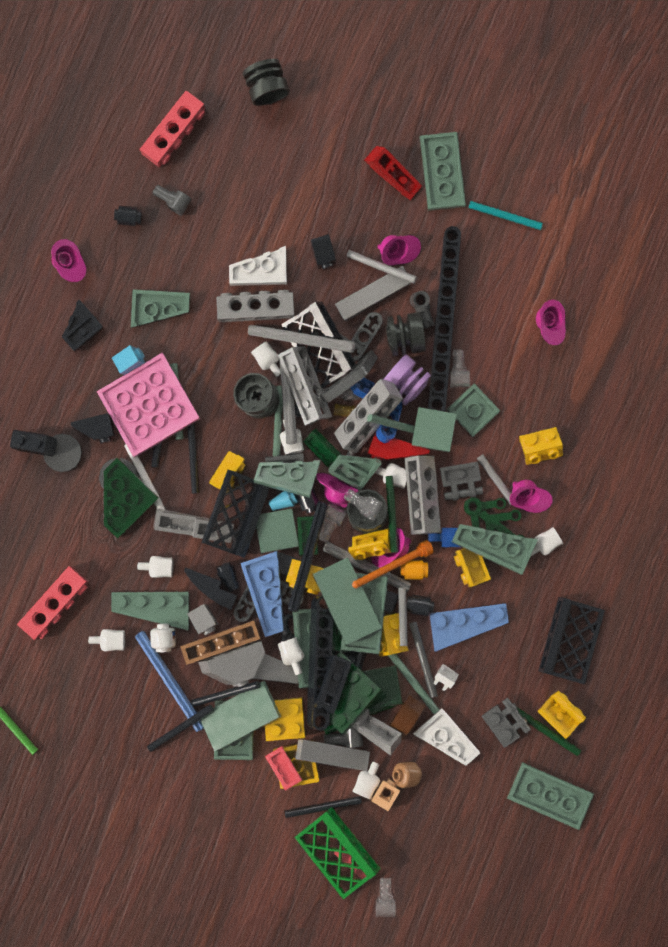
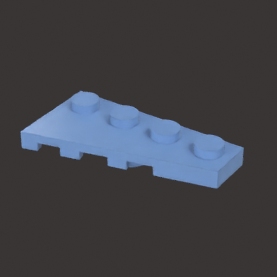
(265, 589)
(462, 624)

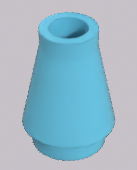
(283, 500)

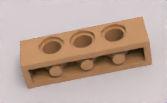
(220, 642)

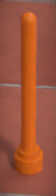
(423, 549)

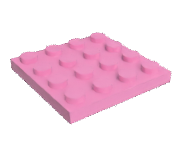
(148, 405)

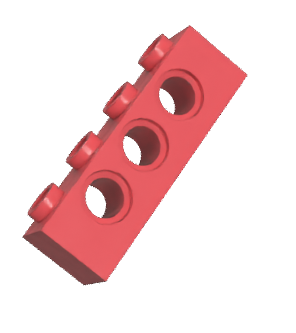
(186, 103)
(29, 621)

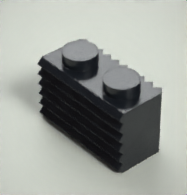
(33, 443)

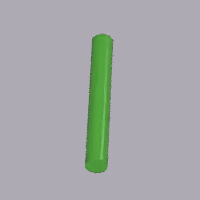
(18, 732)

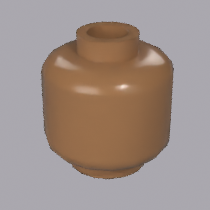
(407, 774)

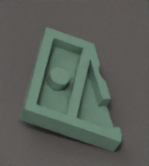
(354, 469)

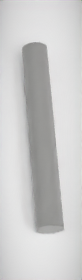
(494, 476)
(402, 616)

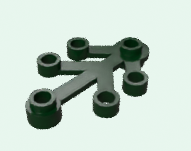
(491, 521)

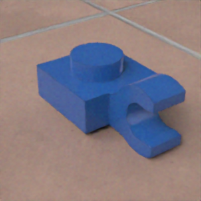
(445, 537)

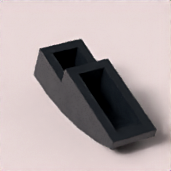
(211, 588)

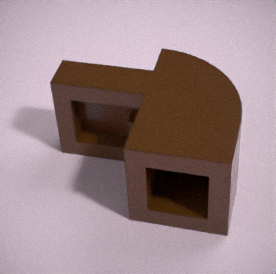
(407, 716)

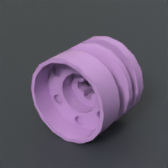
(407, 380)

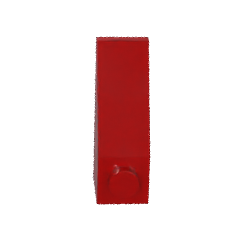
(393, 171)
(394, 450)

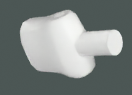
(267, 358)
(295, 448)
(396, 471)
(547, 542)
(158, 566)
(109, 640)
(291, 654)
(367, 782)

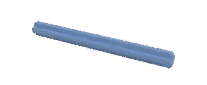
(168, 678)

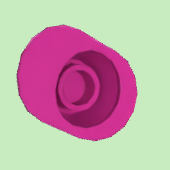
(399, 249)
(68, 260)
(552, 322)
(335, 489)
(530, 497)
(403, 548)

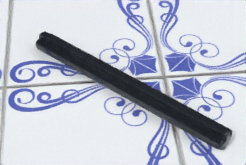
(307, 557)

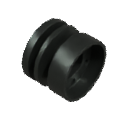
(266, 82)
(406, 334)
(246, 394)
(363, 524)

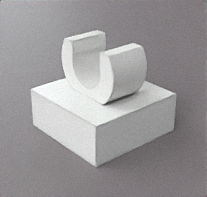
(446, 676)

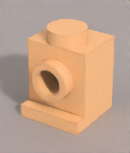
(386, 801)

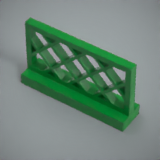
(351, 845)

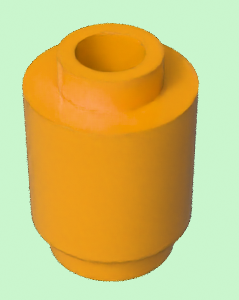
(414, 570)

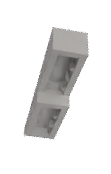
(370, 295)
(186, 524)
(378, 732)
(332, 755)

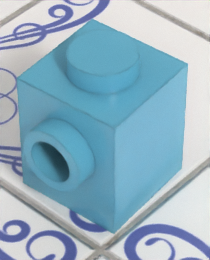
(128, 359)

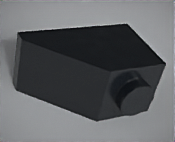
(323, 252)
(97, 428)

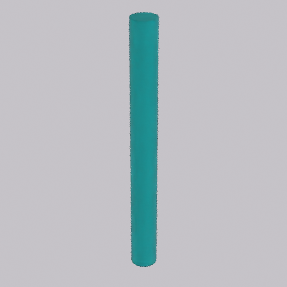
(505, 215)

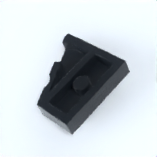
(81, 327)

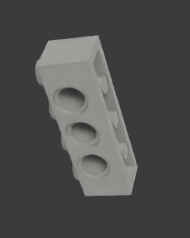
(265, 312)
(380, 402)
(422, 495)

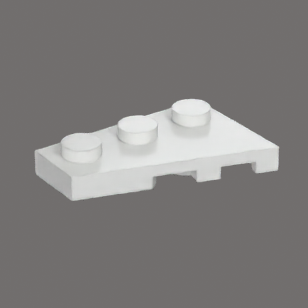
(262, 270)
(446, 736)

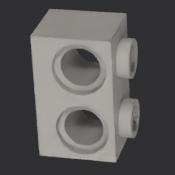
(203, 619)

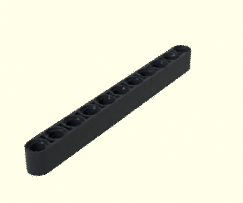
(442, 320)

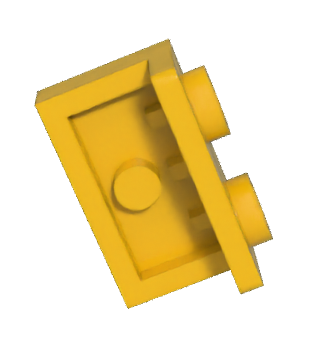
(541, 446)
(231, 462)
(370, 545)
(472, 566)
(310, 584)
(390, 636)
(561, 714)

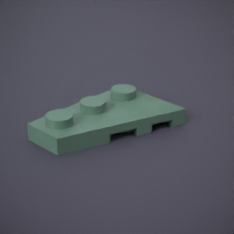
(157, 305)
(288, 477)

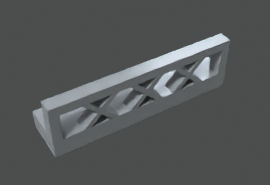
(303, 385)

